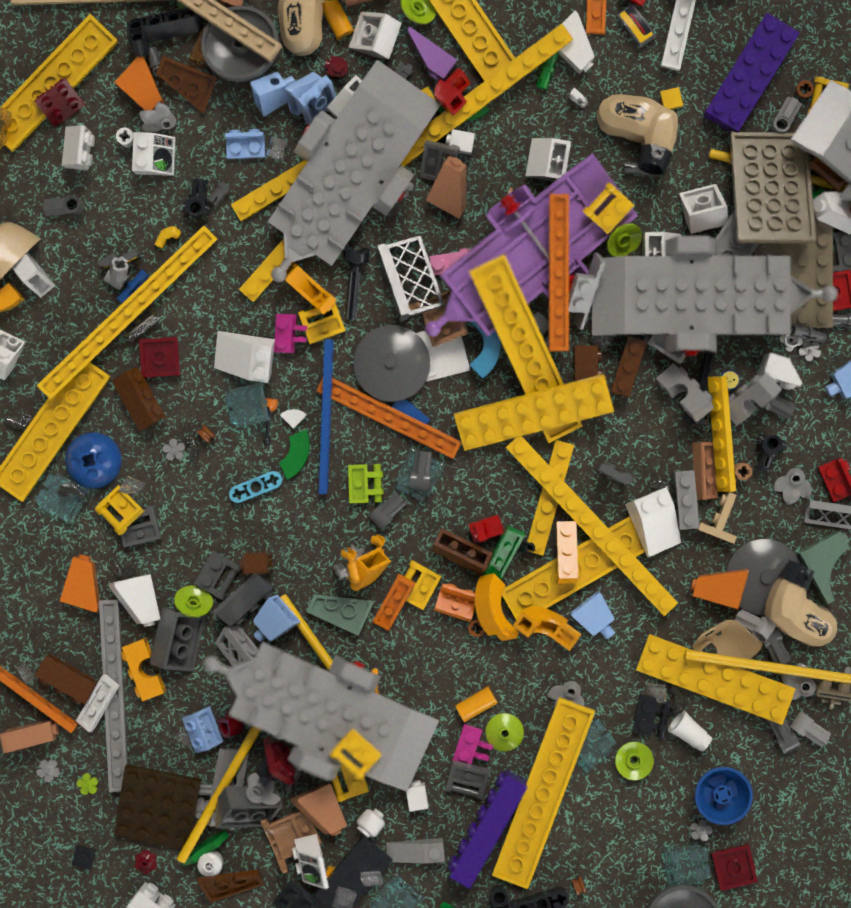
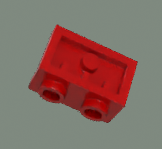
(836, 478)

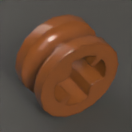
(807, 94)
(206, 433)
(472, 632)
(579, 886)

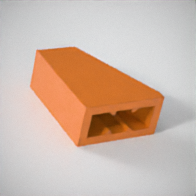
(140, 85)
(82, 584)
(721, 587)

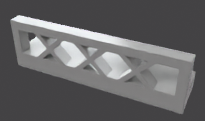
(830, 507)
(237, 641)
(224, 760)

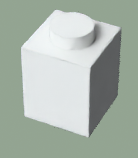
(461, 139)
(417, 796)

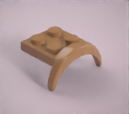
(450, 330)
(284, 831)

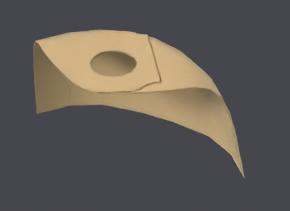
(14, 244)
(733, 641)

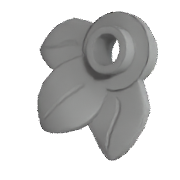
(157, 119)
(792, 489)
(797, 682)
(562, 691)
(257, 793)

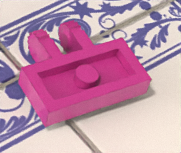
(285, 333)
(468, 744)

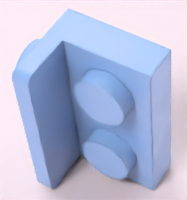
(245, 144)
(202, 730)

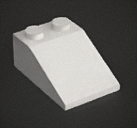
(244, 356)
(655, 521)

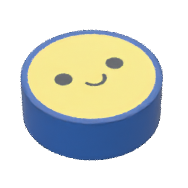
(732, 379)

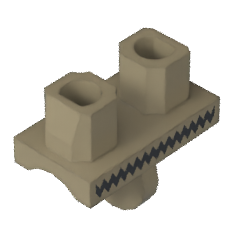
(833, 695)

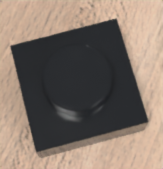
(83, 857)

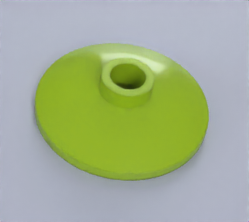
(418, 10)
(624, 240)
(193, 601)
(504, 722)
(641, 767)

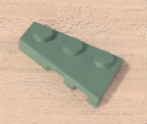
(342, 612)

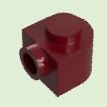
(336, 68)
(230, 726)

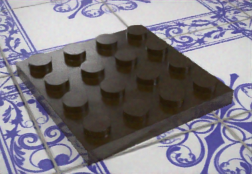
(156, 807)

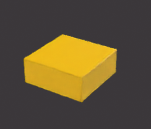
(671, 98)

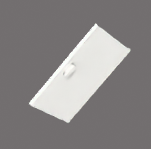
(445, 359)

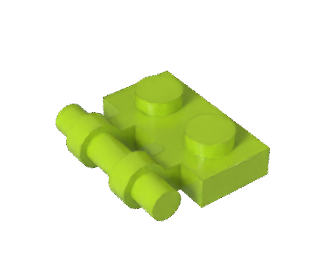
(358, 483)

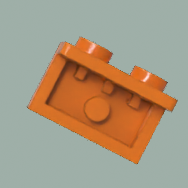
(456, 602)

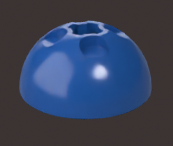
(101, 466)
(732, 800)

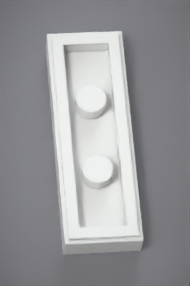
(97, 703)

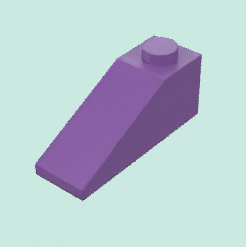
(435, 59)

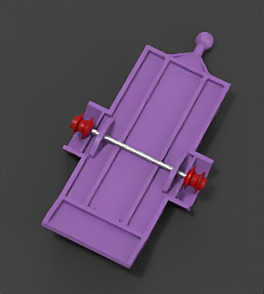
(527, 242)

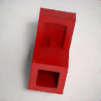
(450, 91)
(486, 528)

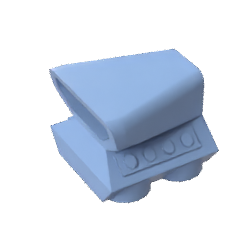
(309, 96)

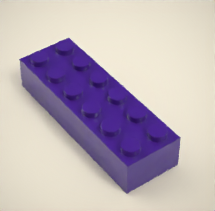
(751, 73)
(487, 828)

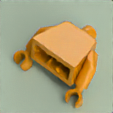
(366, 567)

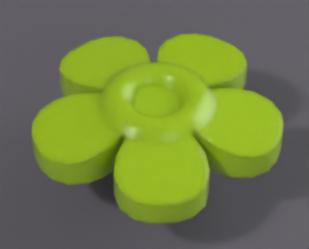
(87, 784)

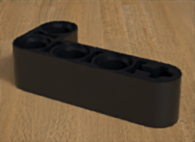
(160, 27)
(530, 900)

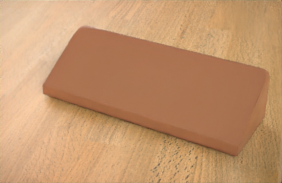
(704, 470)

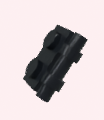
(645, 716)

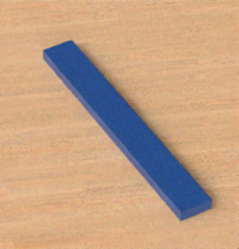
(326, 416)

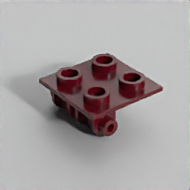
(59, 102)

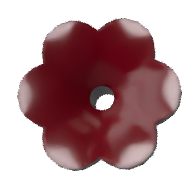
(148, 858)

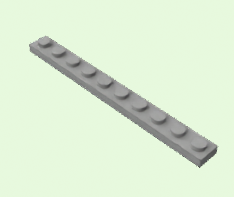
(115, 712)

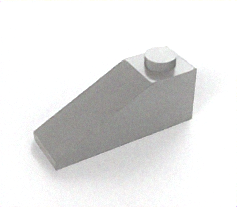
(417, 851)

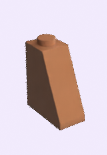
(450, 188)
(28, 735)
(321, 809)

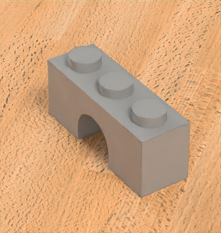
(761, 390)
(696, 403)
(686, 498)

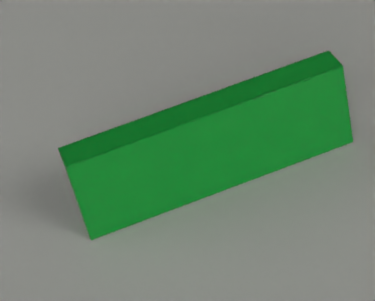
(504, 552)

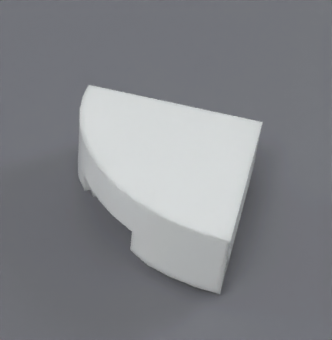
(578, 98)
(293, 417)

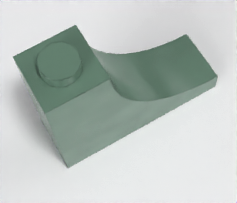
(821, 558)

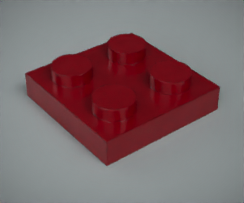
(159, 357)
(278, 761)
(734, 867)

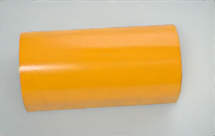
(337, 19)
(476, 704)

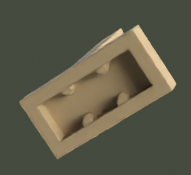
(720, 518)

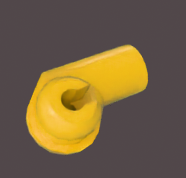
(165, 234)

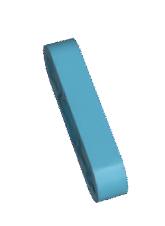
(244, 496)

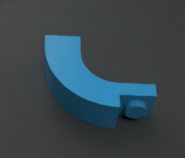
(487, 359)

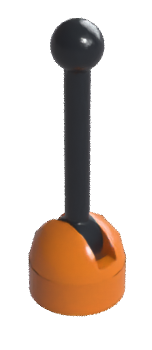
(271, 406)

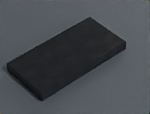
(363, 857)

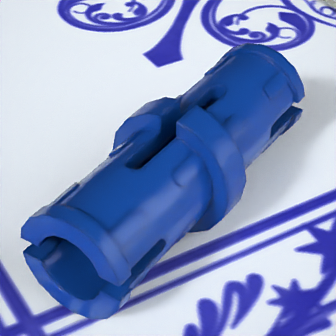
(132, 286)

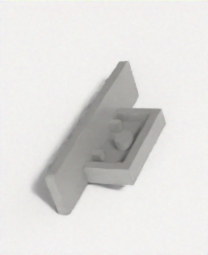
(583, 291)

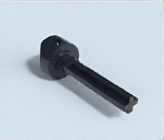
(355, 259)
(706, 369)
(264, 774)

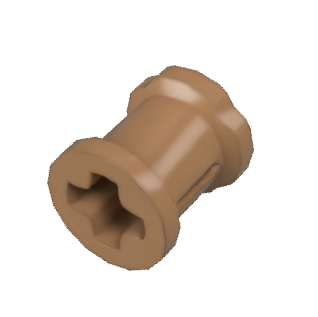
(746, 467)

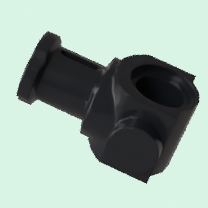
(197, 197)
(767, 454)

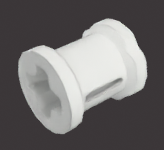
(122, 133)

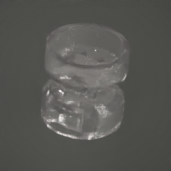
(277, 150)

